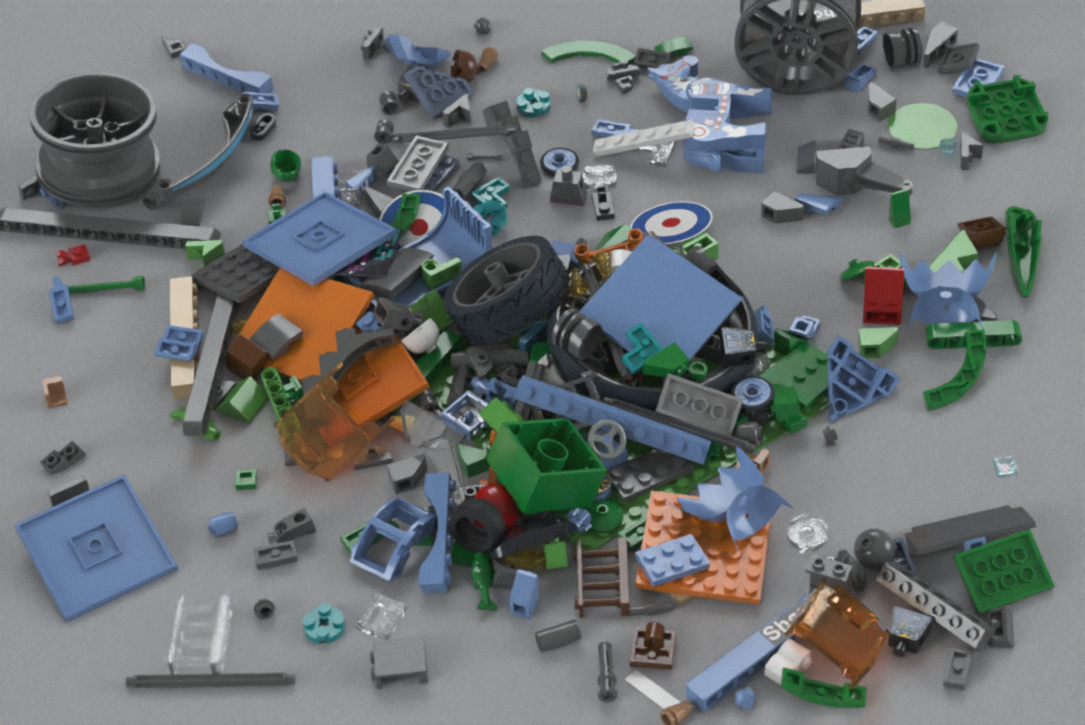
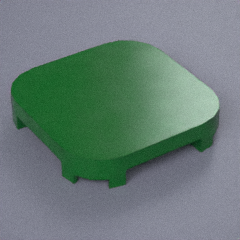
(1006, 110)

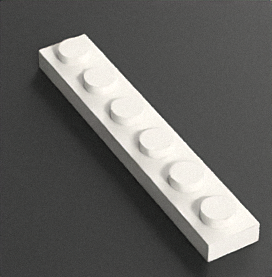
(643, 138)

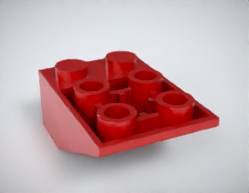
(883, 295)

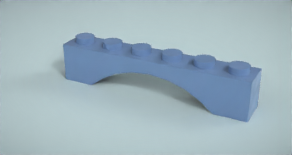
(198, 61)
(434, 571)

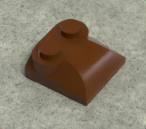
(983, 231)

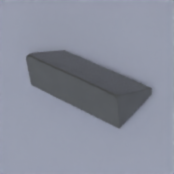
(806, 158)
(1002, 621)

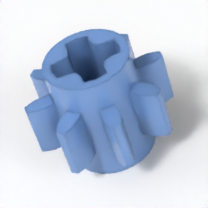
(579, 520)

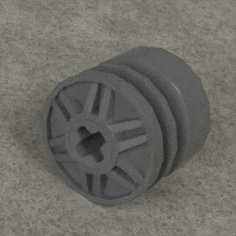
(902, 47)
(577, 333)

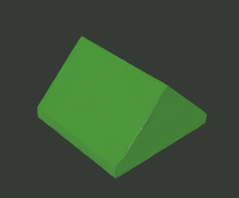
(244, 400)

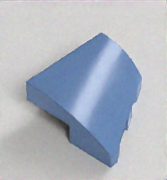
(818, 203)

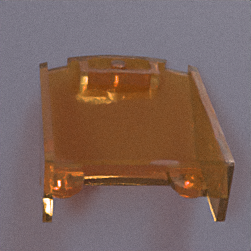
(321, 433)
(840, 630)

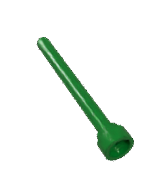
(136, 283)

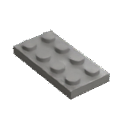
(417, 164)
(699, 404)

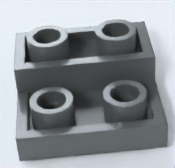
(276, 335)

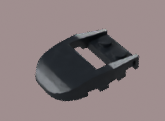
(529, 533)

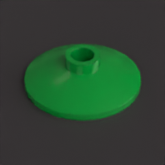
(855, 268)
(604, 516)

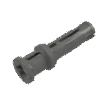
(606, 678)

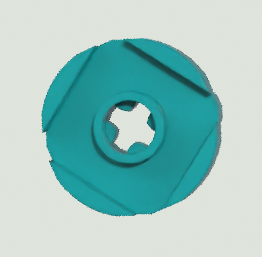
(540, 99)
(495, 209)
(319, 615)

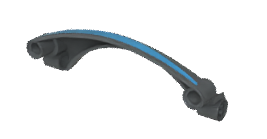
(236, 120)

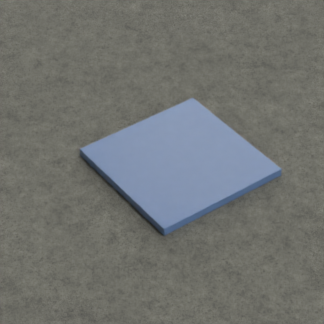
(319, 238)
(664, 294)
(95, 547)

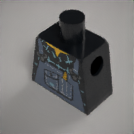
(739, 347)
(908, 631)

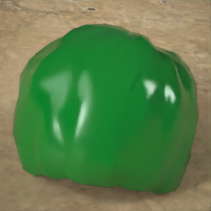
(285, 165)

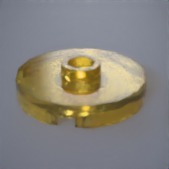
(527, 559)

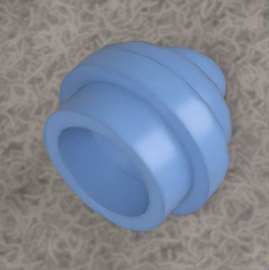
(745, 698)

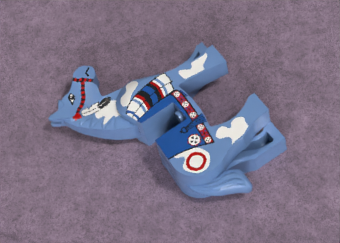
(711, 107)

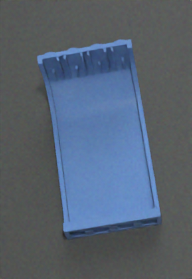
(457, 234)

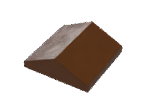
(245, 358)

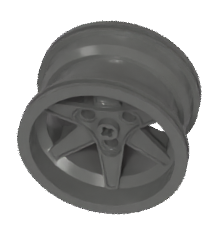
(95, 138)

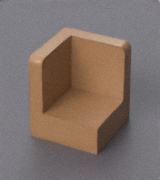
(54, 392)
(761, 460)

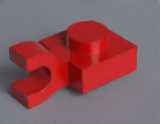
(76, 255)

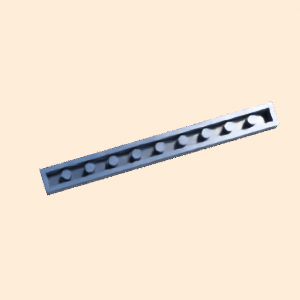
(593, 411)

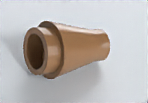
(487, 58)
(277, 196)
(675, 714)

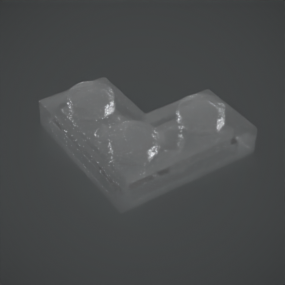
(660, 153)

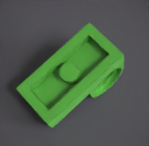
(437, 274)

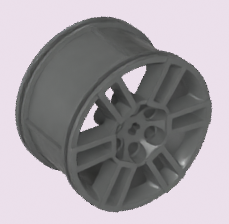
(796, 50)

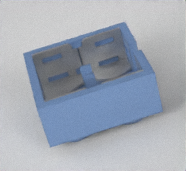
(464, 411)

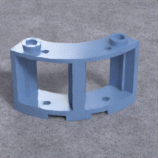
(421, 523)

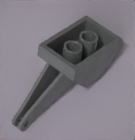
(851, 169)

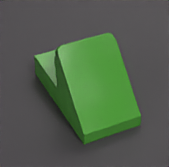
(205, 250)

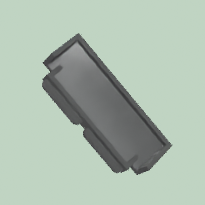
(959, 529)

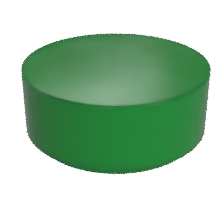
(697, 370)

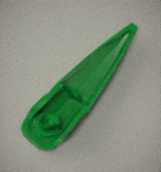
(1023, 246)

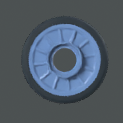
(549, 157)
(757, 383)

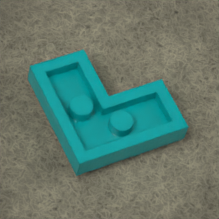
(491, 192)
(645, 347)

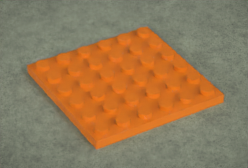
(732, 572)

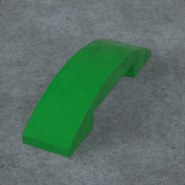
(822, 693)

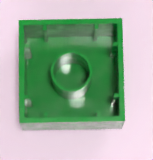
(546, 465)

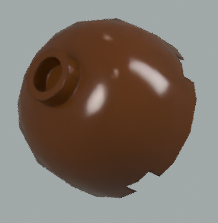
(464, 66)

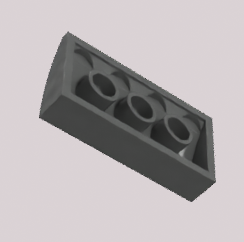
(403, 271)

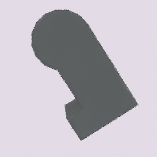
(294, 526)

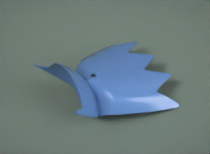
(946, 288)
(737, 495)

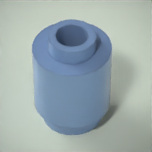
(222, 524)

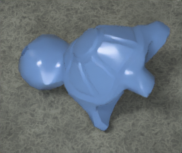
(494, 388)

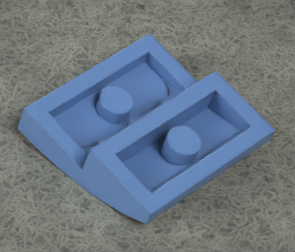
(179, 343)

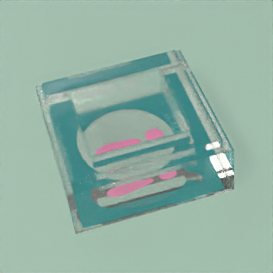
(1005, 466)

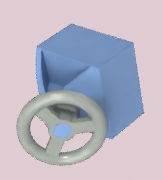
(606, 444)

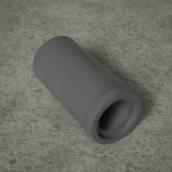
(558, 635)

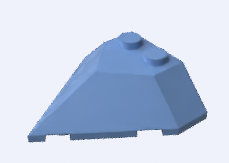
(411, 55)
(854, 380)

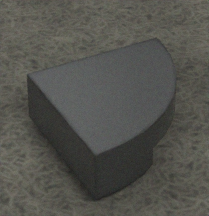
(624, 84)

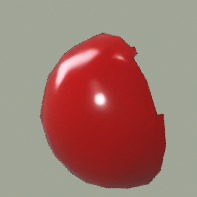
(500, 497)

